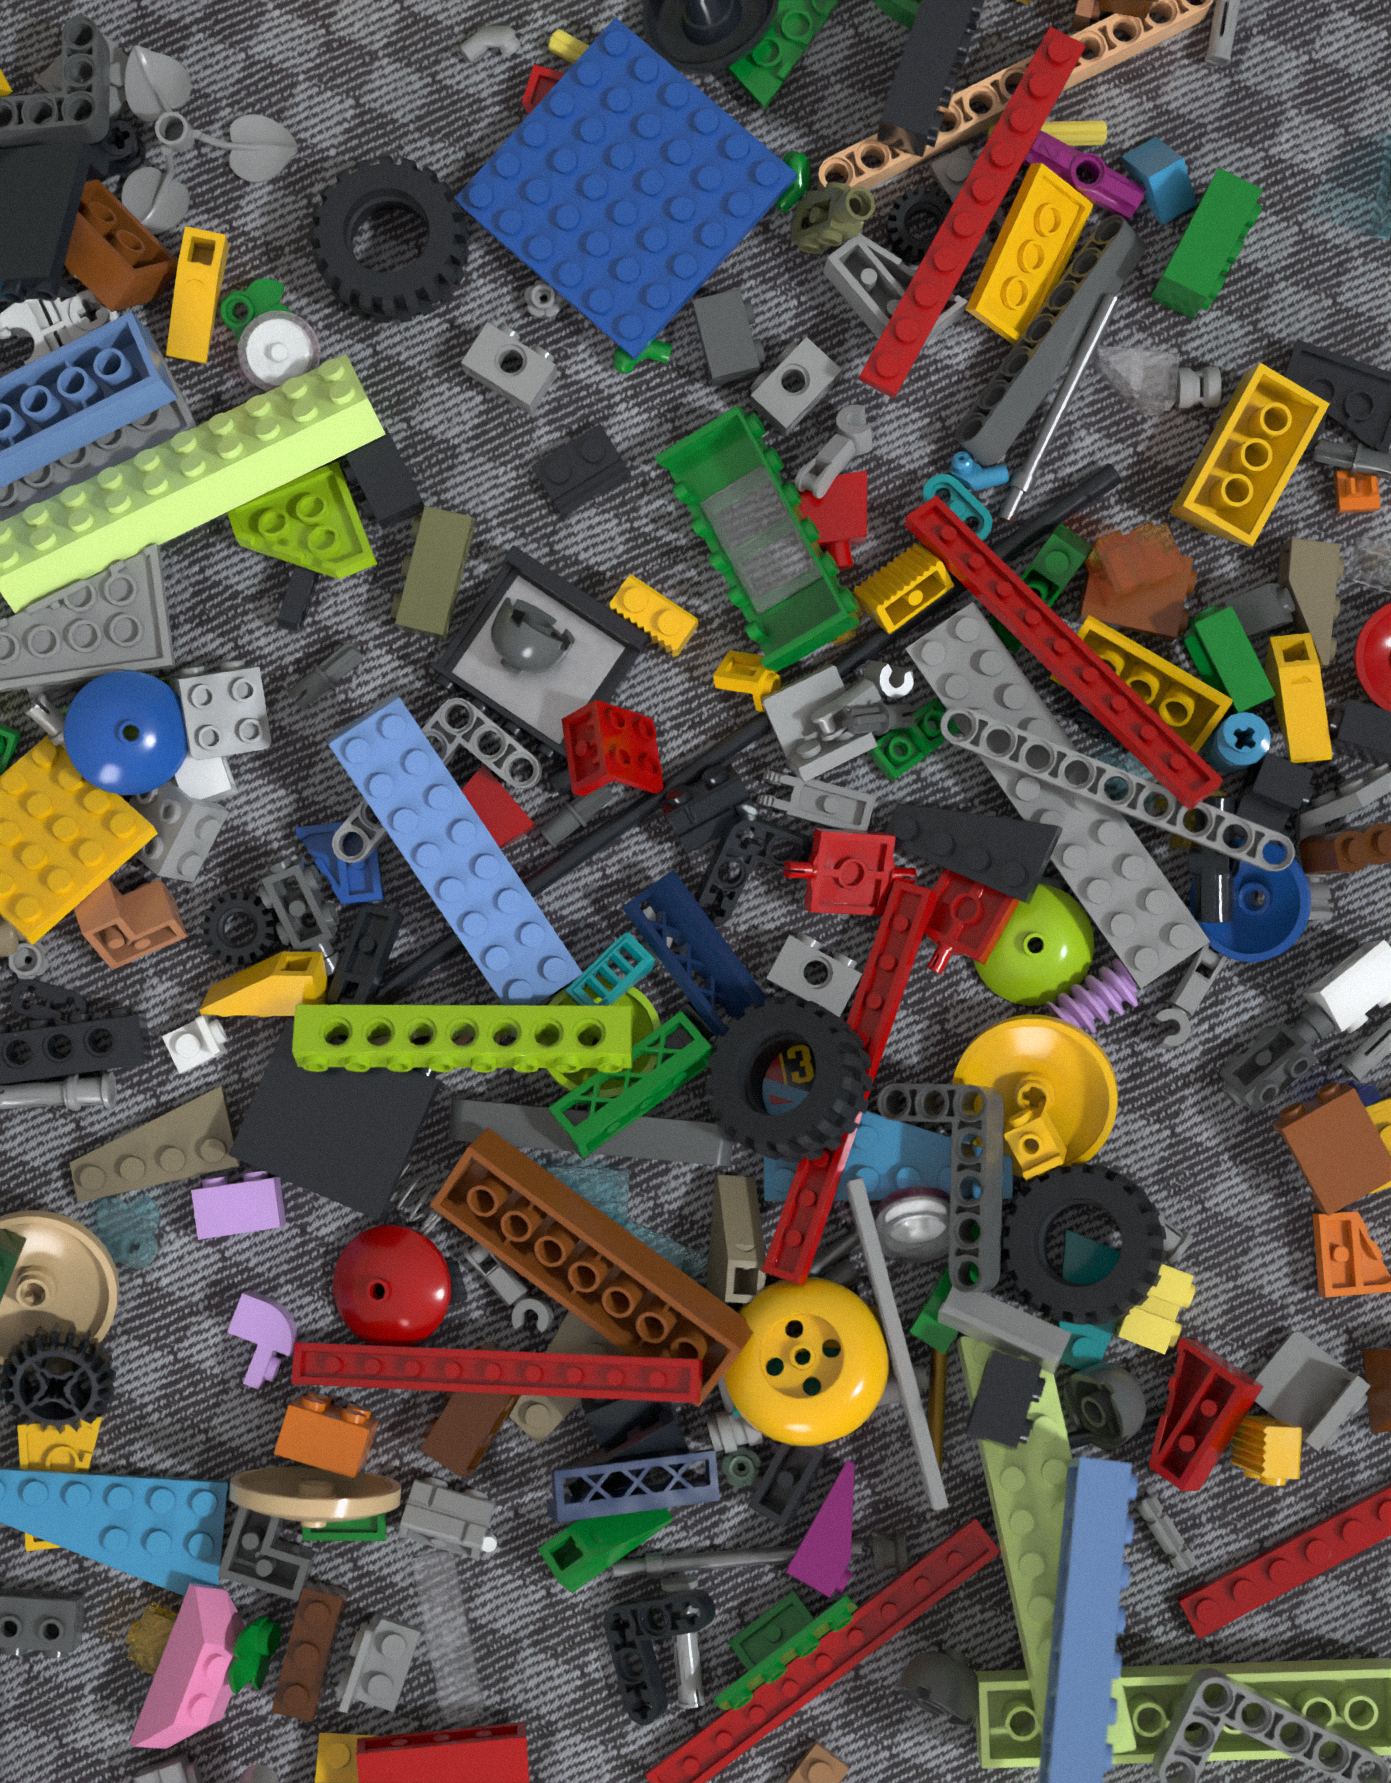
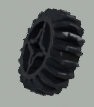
(62, 1357)

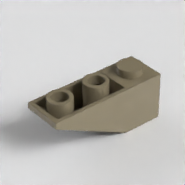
(1311, 576)
(736, 1241)

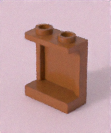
(1151, 611)
(1335, 1146)

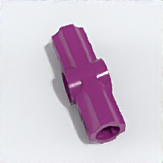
(1108, 188)

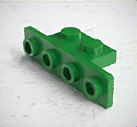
(777, 1639)

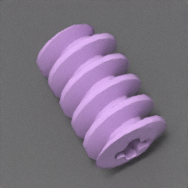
(1097, 999)

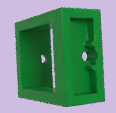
(1227, 659)

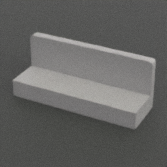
(1004, 1328)

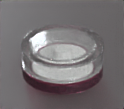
(277, 349)
(914, 1224)

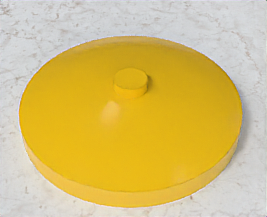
(1047, 1066)

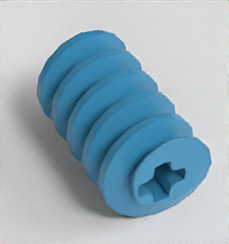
(1252, 745)

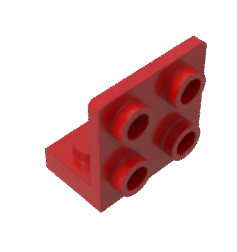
(610, 746)

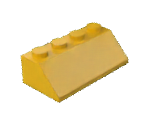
(1249, 456)
(1175, 695)

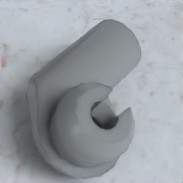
(487, 38)

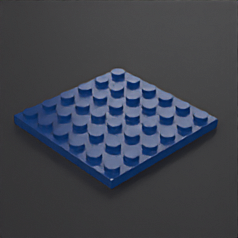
(625, 188)

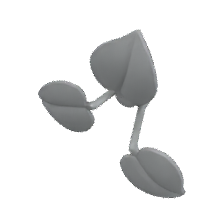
(153, 89)

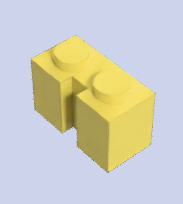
(1154, 1321)

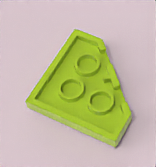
(307, 524)

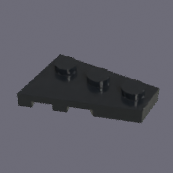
(1355, 390)
(659, 1439)

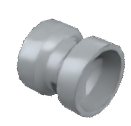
(1198, 387)

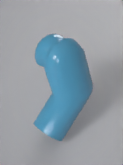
(975, 476)

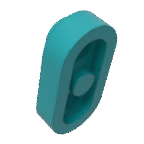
(960, 502)

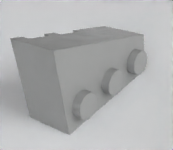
(875, 283)

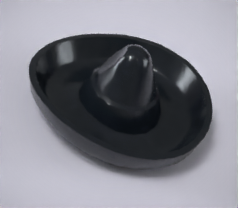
(706, 33)

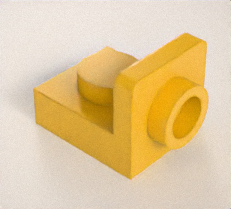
(746, 674)

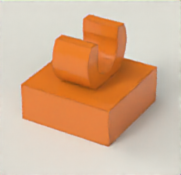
(1356, 492)

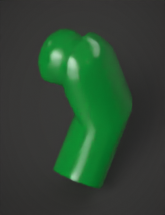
(801, 165)
(655, 351)

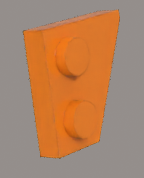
(1347, 1256)

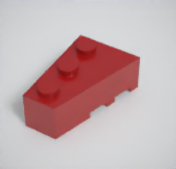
(1201, 1414)

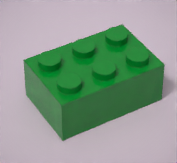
(1209, 245)

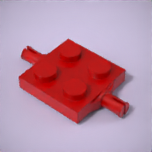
(849, 872)
(966, 919)

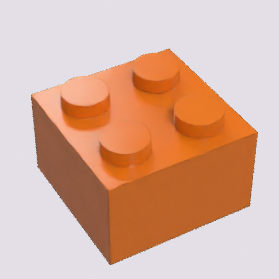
(327, 1434)

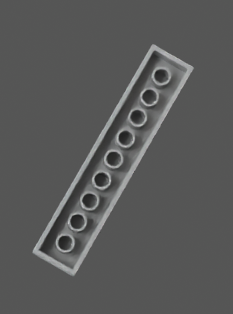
(1097, 846)

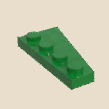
(781, 49)

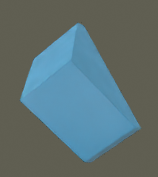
(1164, 177)

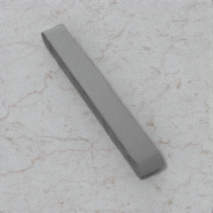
(1132, 804)

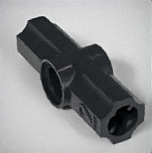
(1214, 869)

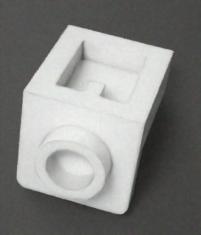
(196, 1043)

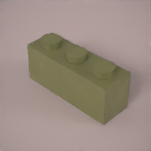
(433, 572)

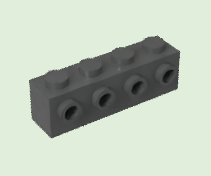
(40, 1622)

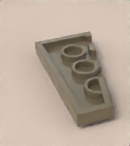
(167, 1149)
(542, 1414)

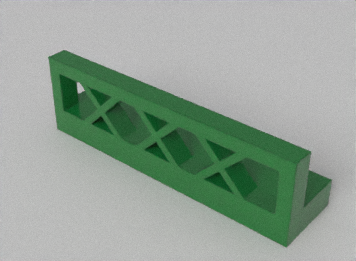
(640, 1097)

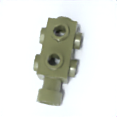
(831, 216)

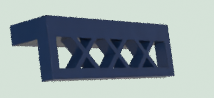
(700, 950)
(633, 1498)

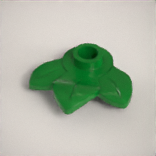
(259, 298)
(253, 1653)

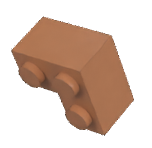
(129, 924)

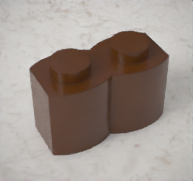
(1346, 849)

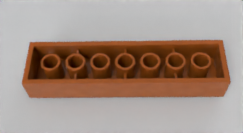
(587, 1260)

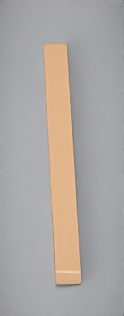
(992, 91)

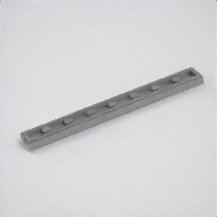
(896, 1343)

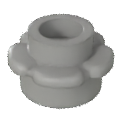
(542, 309)
(39, 961)

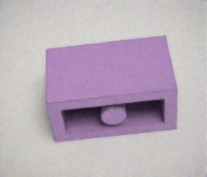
(238, 1206)

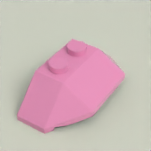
(193, 1672)

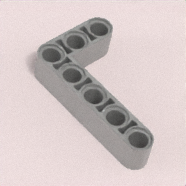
(452, 740)
(1264, 1727)

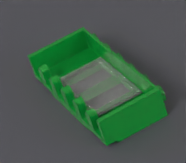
(760, 538)

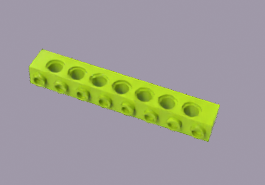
(445, 1023)

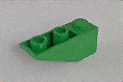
(1049, 574)
(597, 1543)

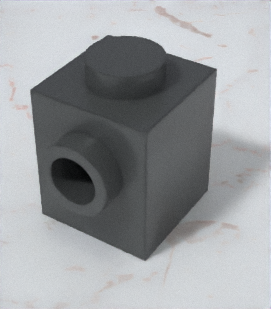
(1263, 609)

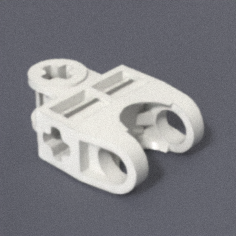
(53, 322)

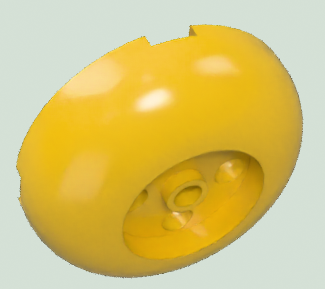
(849, 1382)

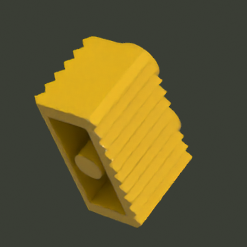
(903, 587)
(654, 615)
(1267, 1449)

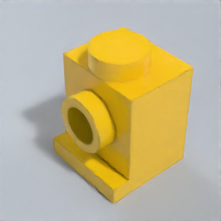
(1037, 1126)

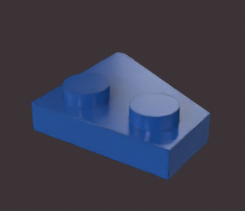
(349, 881)

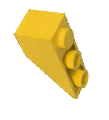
(196, 294)
(1299, 697)
(270, 987)

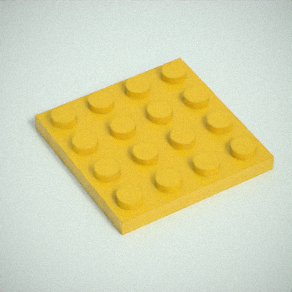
(58, 838)

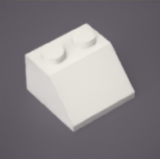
(1354, 986)

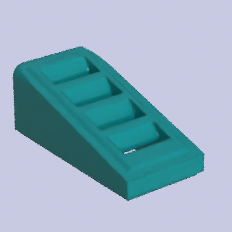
(600, 966)

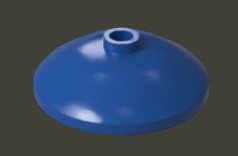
(96, 732)
(1264, 929)

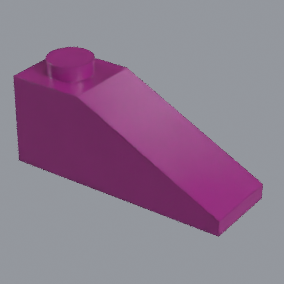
(827, 1543)

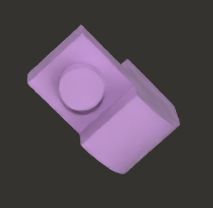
(269, 1326)

